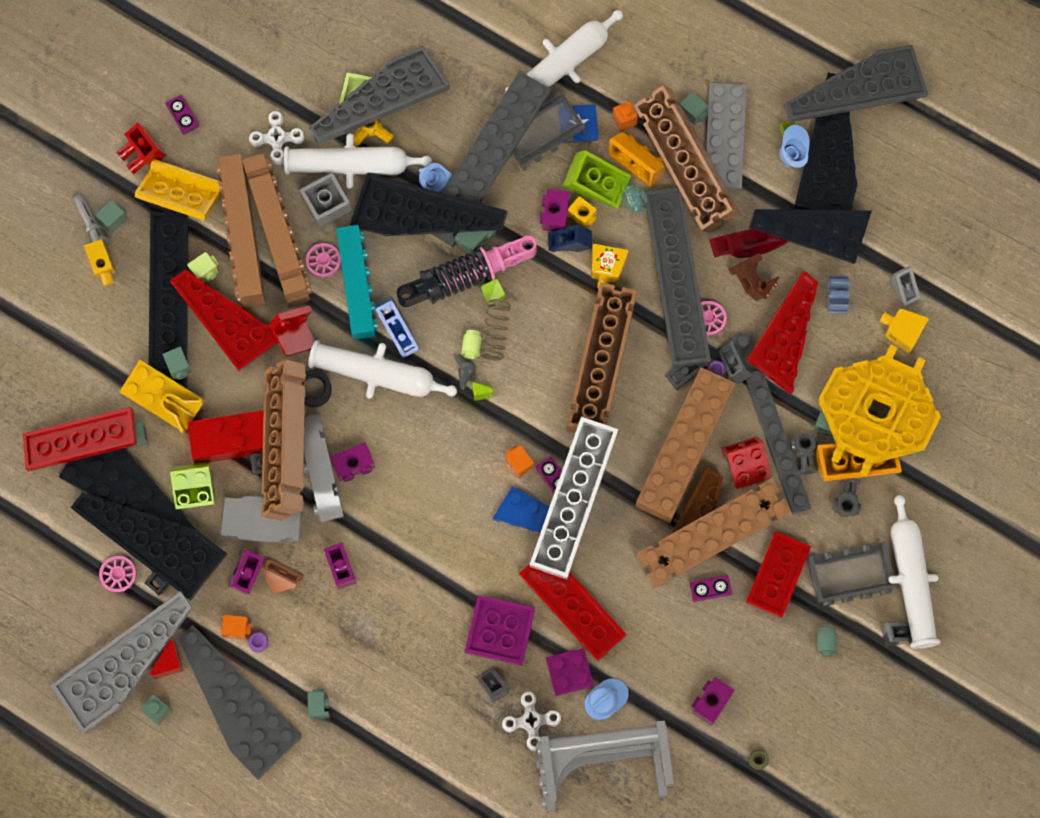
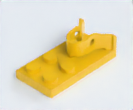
(162, 396)

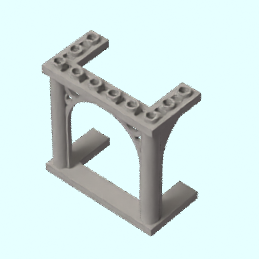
(563, 755)

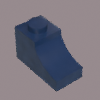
(570, 239)

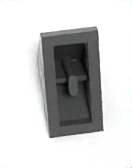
(896, 633)
(493, 685)

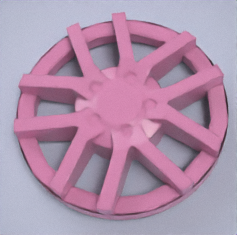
(323, 260)
(710, 317)
(117, 574)

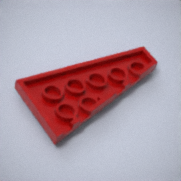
(232, 327)
(784, 337)

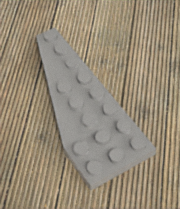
(108, 676)

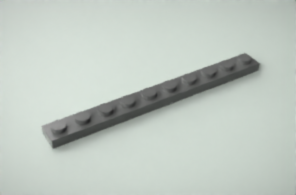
(773, 430)

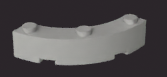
(320, 470)

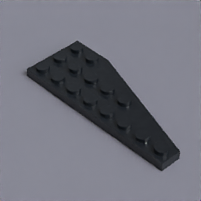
(829, 174)
(405, 209)
(123, 482)
(167, 548)

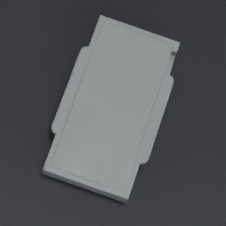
(244, 521)

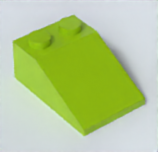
(596, 179)

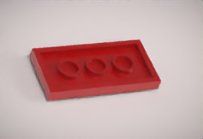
(778, 574)

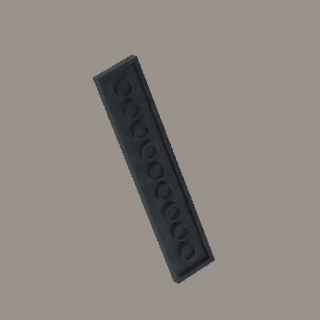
(166, 307)

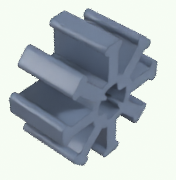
(838, 294)

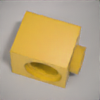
(581, 205)

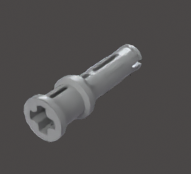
(93, 228)

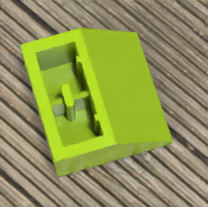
(192, 485)

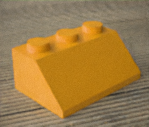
(636, 158)

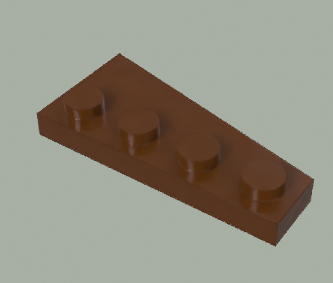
(702, 499)

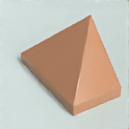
(279, 576)

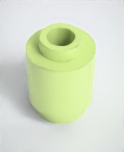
(471, 344)

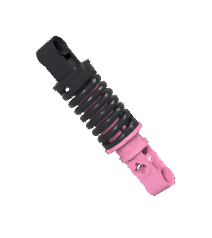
(464, 270)

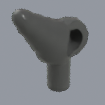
(465, 370)

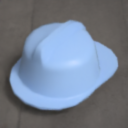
(794, 147)
(434, 177)
(606, 699)

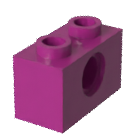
(554, 199)
(359, 453)
(340, 566)
(246, 572)
(708, 712)

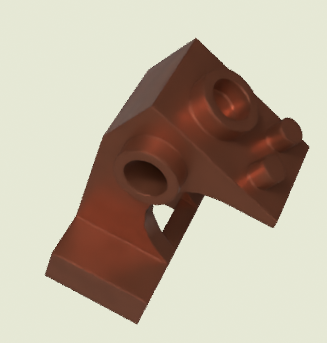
(750, 279)

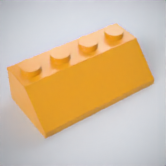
(849, 465)

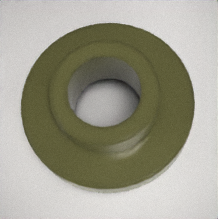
(764, 757)

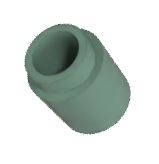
(826, 641)

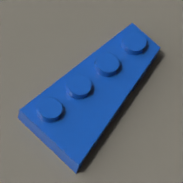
(522, 511)

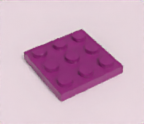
(500, 630)

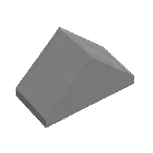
(905, 286)

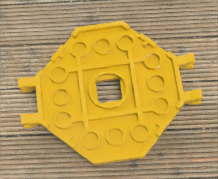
(890, 382)

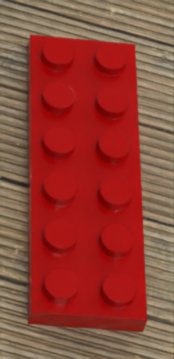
(79, 439)
(575, 610)

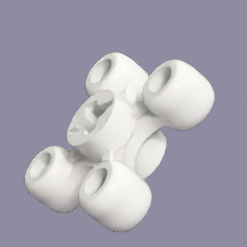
(270, 137)
(530, 710)

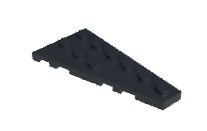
(824, 231)

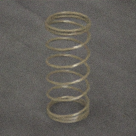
(502, 308)

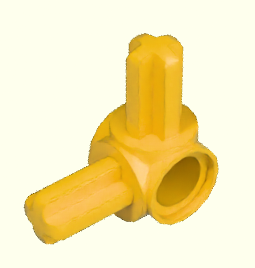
(375, 130)

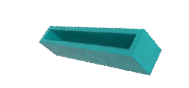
(355, 282)

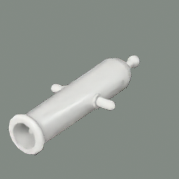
(572, 52)
(350, 160)
(376, 371)
(913, 578)

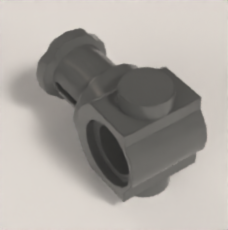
(805, 454)
(847, 497)

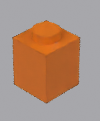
(624, 116)
(519, 460)
(236, 627)

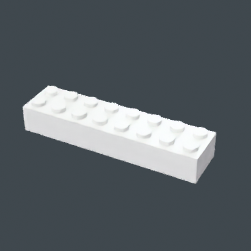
(573, 498)

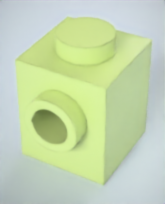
(204, 267)

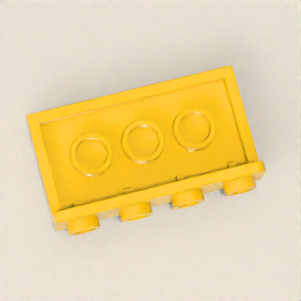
(179, 190)

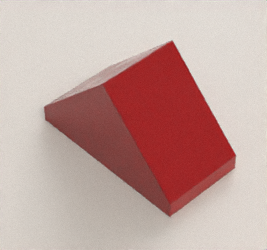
(168, 662)

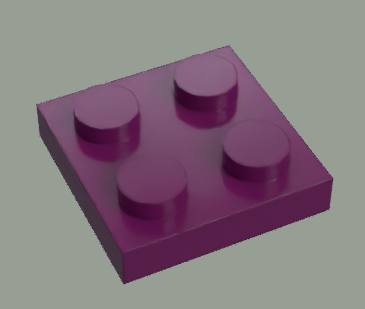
(569, 672)

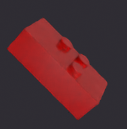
(226, 437)

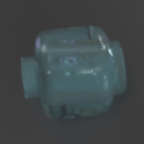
(634, 198)

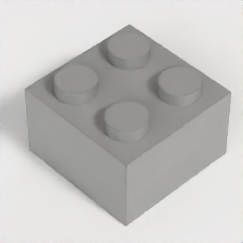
(325, 200)

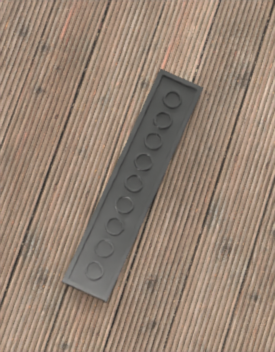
(496, 142)
(677, 278)

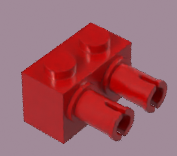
(146, 146)

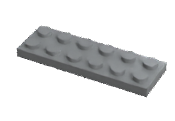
(726, 131)

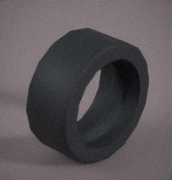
(314, 403)

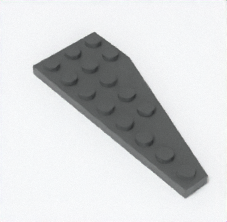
(875, 81)
(395, 87)
(246, 720)

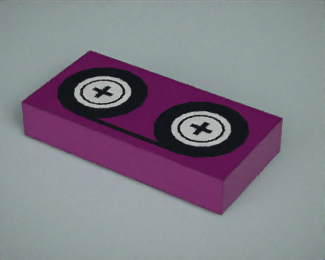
(182, 114)
(550, 472)
(710, 588)

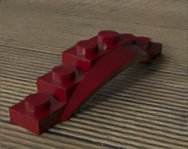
(745, 244)

